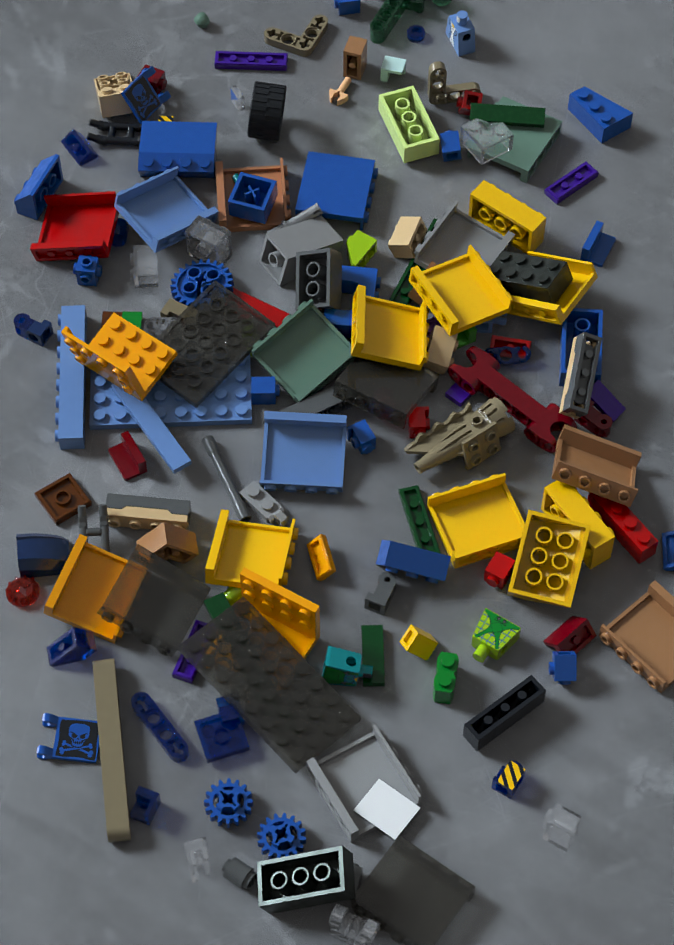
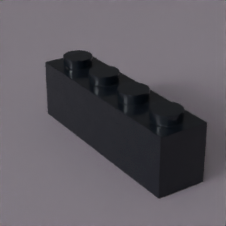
(504, 713)

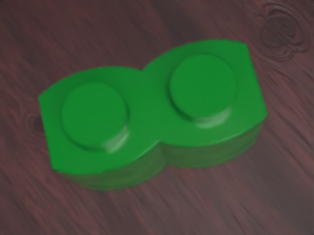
(445, 677)

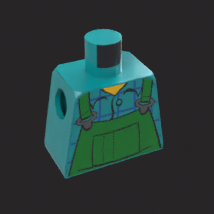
(344, 667)

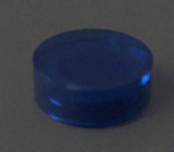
(416, 33)

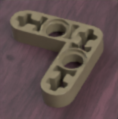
(276, 37)
(436, 92)

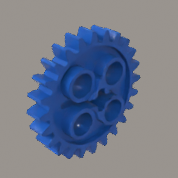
(190, 281)

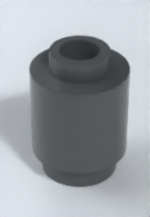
(239, 873)

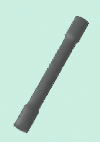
(238, 505)

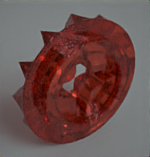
(18, 599)

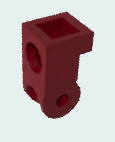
(595, 422)

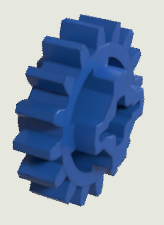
(228, 812)
(277, 829)

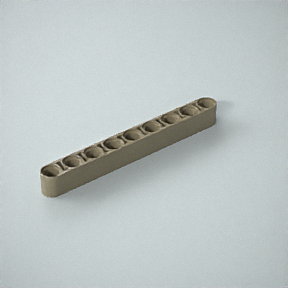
(111, 751)

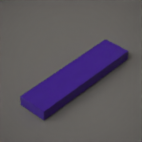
(251, 60)

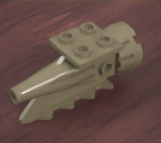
(463, 434)

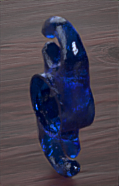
(496, 351)

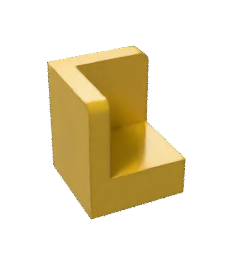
(418, 642)

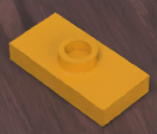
(321, 557)

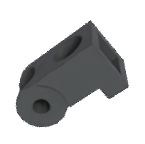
(383, 594)

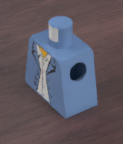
(460, 28)

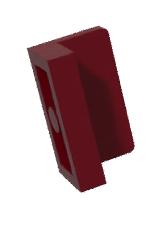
(128, 457)
(571, 635)

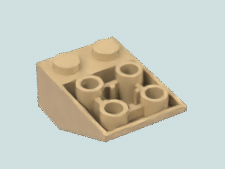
(109, 94)

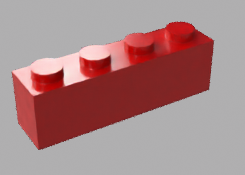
(626, 527)

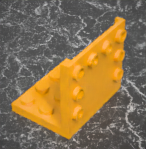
(123, 355)
(286, 611)

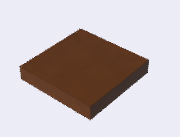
(62, 498)

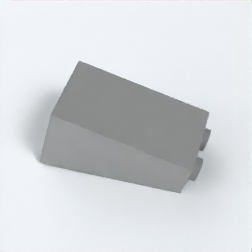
(281, 245)

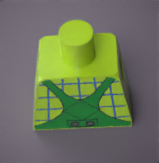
(493, 636)

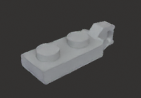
(263, 504)

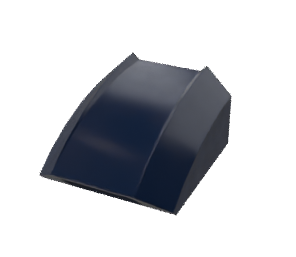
(41, 554)

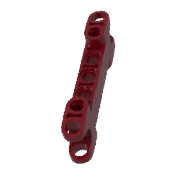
(487, 379)

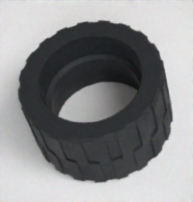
(266, 111)

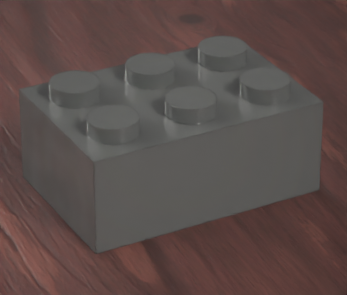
(319, 278)

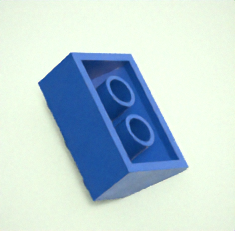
(44, 181)

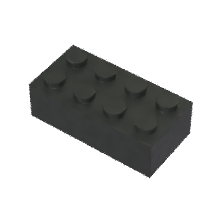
(532, 276)
(306, 880)

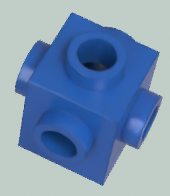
(87, 270)

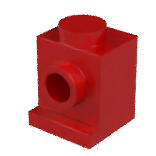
(418, 421)

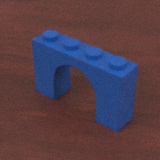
(351, 278)

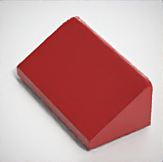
(500, 341)

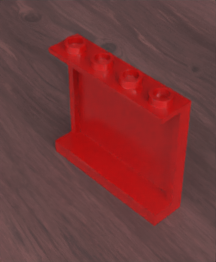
(77, 226)

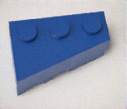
(599, 114)
(413, 561)

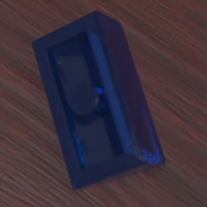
(79, 147)

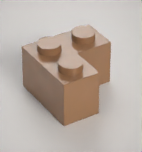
(170, 543)

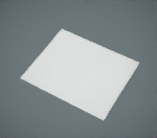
(387, 809)

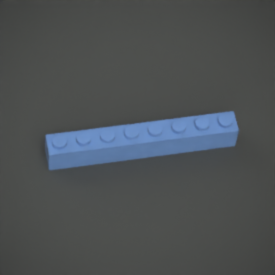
(71, 382)

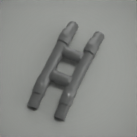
(102, 531)

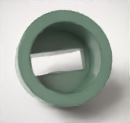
(201, 20)

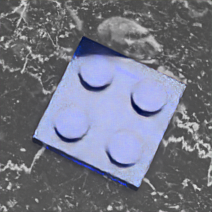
(220, 738)

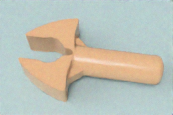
(340, 92)

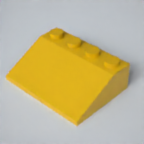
(549, 559)

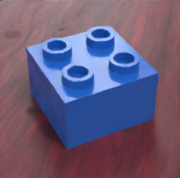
(252, 198)

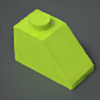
(360, 249)

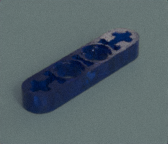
(157, 728)

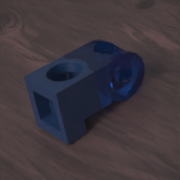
(32, 329)

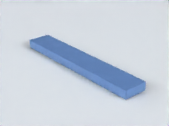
(154, 430)

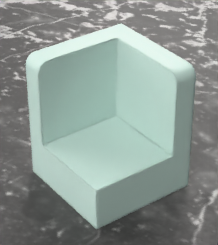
(392, 65)

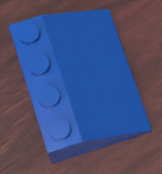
(178, 144)

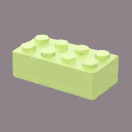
(408, 124)

